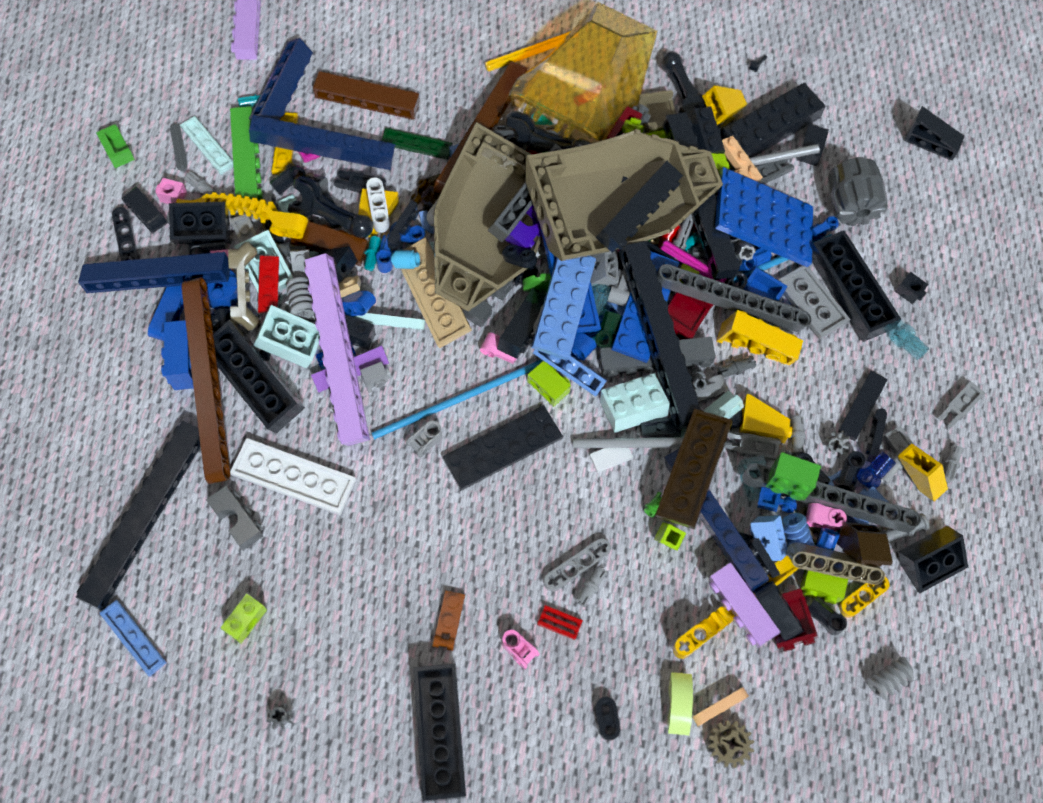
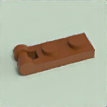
(449, 619)

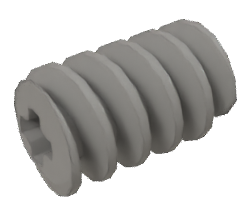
(300, 298)
(891, 677)

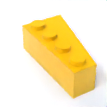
(760, 338)

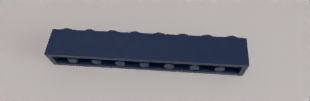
(321, 142)
(154, 272)
(728, 538)

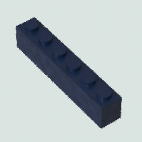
(283, 80)

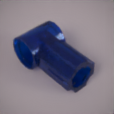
(877, 470)

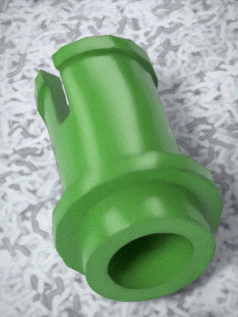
(651, 508)

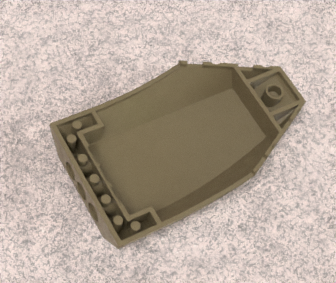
(582, 189)
(476, 192)

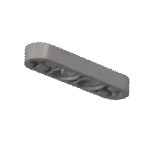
(577, 565)

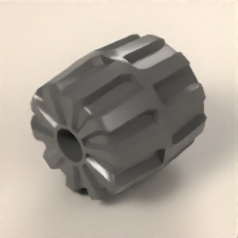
(857, 191)

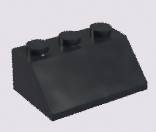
(706, 130)
(199, 222)
(934, 558)

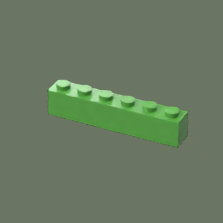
(245, 155)

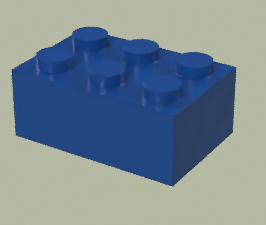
(176, 355)

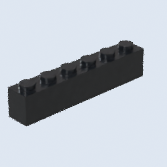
(639, 206)

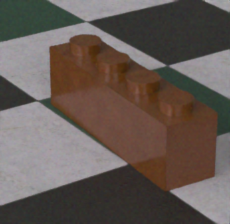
(323, 237)

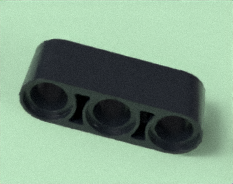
(144, 210)
(779, 611)

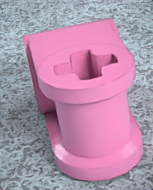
(822, 516)
(520, 649)

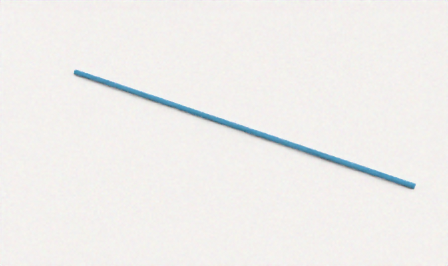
(512, 375)

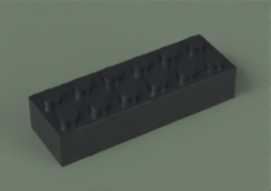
(776, 120)
(854, 286)
(255, 378)
(439, 733)

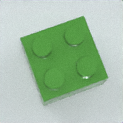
(793, 476)

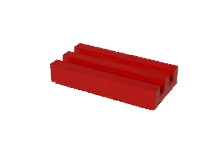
(563, 615)

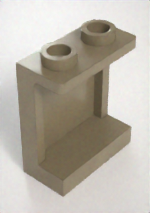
(659, 106)

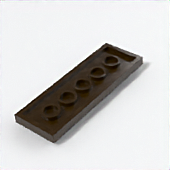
(694, 469)

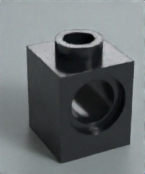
(914, 282)

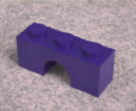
(524, 235)

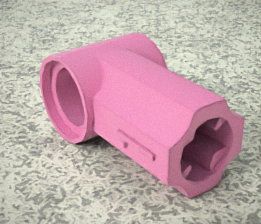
(490, 347)

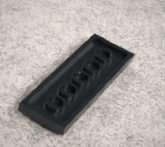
(502, 447)

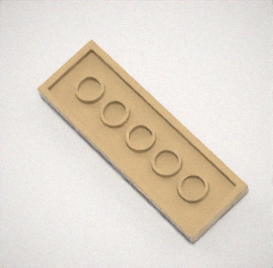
(443, 317)

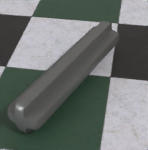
(178, 147)

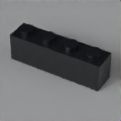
(520, 329)

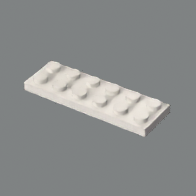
(293, 476)

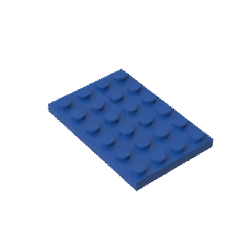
(764, 217)

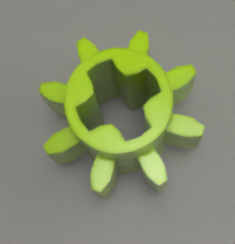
(631, 125)

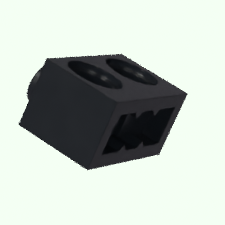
(360, 332)

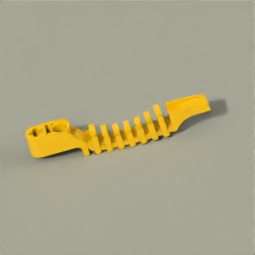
(283, 223)
(718, 621)

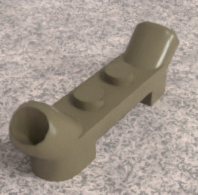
(239, 259)

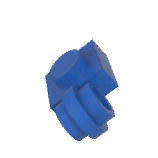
(819, 231)
(770, 500)

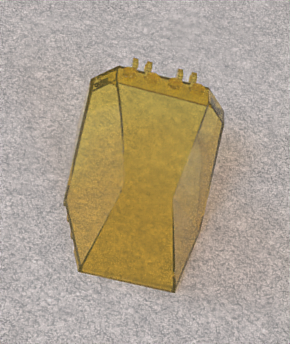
(589, 74)

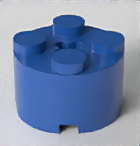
(223, 294)

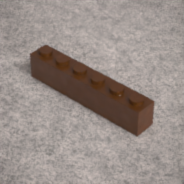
(366, 95)

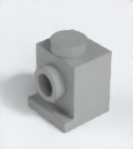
(375, 376)

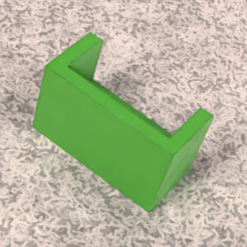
(115, 146)

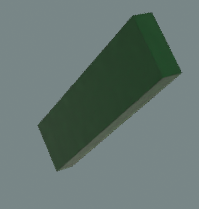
(417, 143)

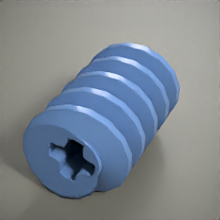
(797, 529)

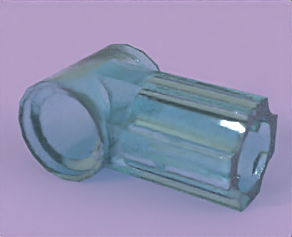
(601, 295)
(906, 337)

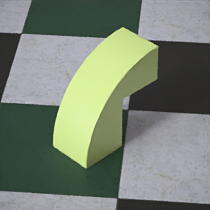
(681, 703)

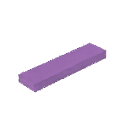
(361, 361)

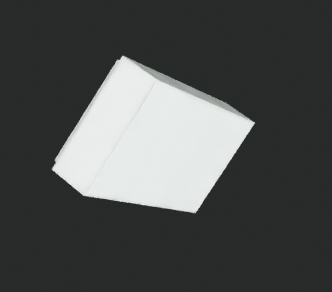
(609, 458)

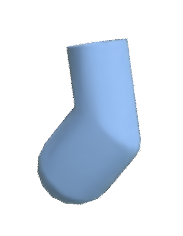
(423, 218)

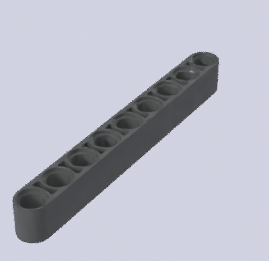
(741, 298)
(840, 496)

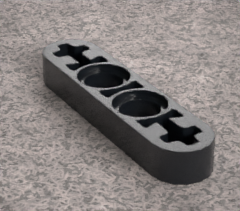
(127, 238)

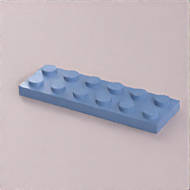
(563, 306)

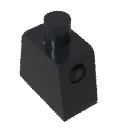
(343, 259)

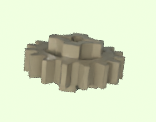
(728, 753)

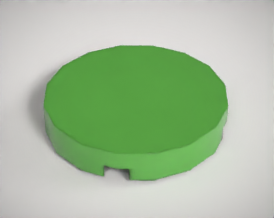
(540, 283)

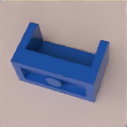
(765, 285)

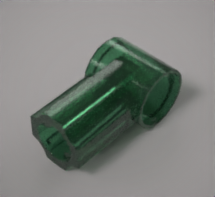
(608, 327)

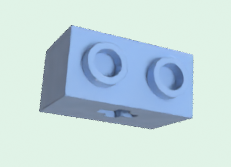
(771, 534)

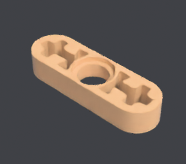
(720, 706)

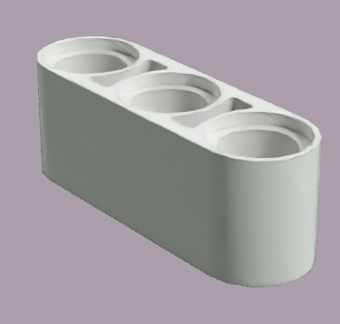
(378, 212)

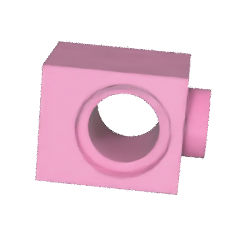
(176, 189)

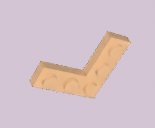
(740, 159)

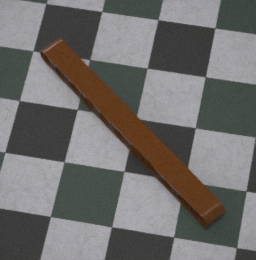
(487, 116)
(205, 381)

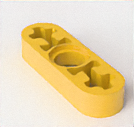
(856, 609)

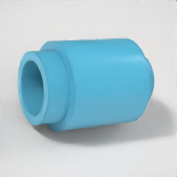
(405, 259)

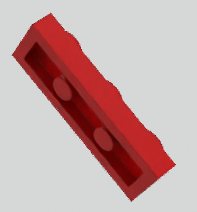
(268, 283)

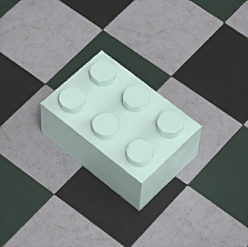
(265, 247)
(288, 337)
(634, 402)

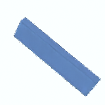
(133, 638)

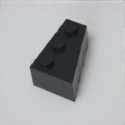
(934, 135)

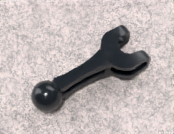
(689, 95)
(535, 137)
(316, 203)

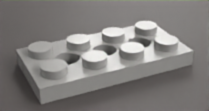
(817, 291)

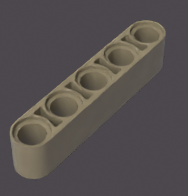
(826, 563)

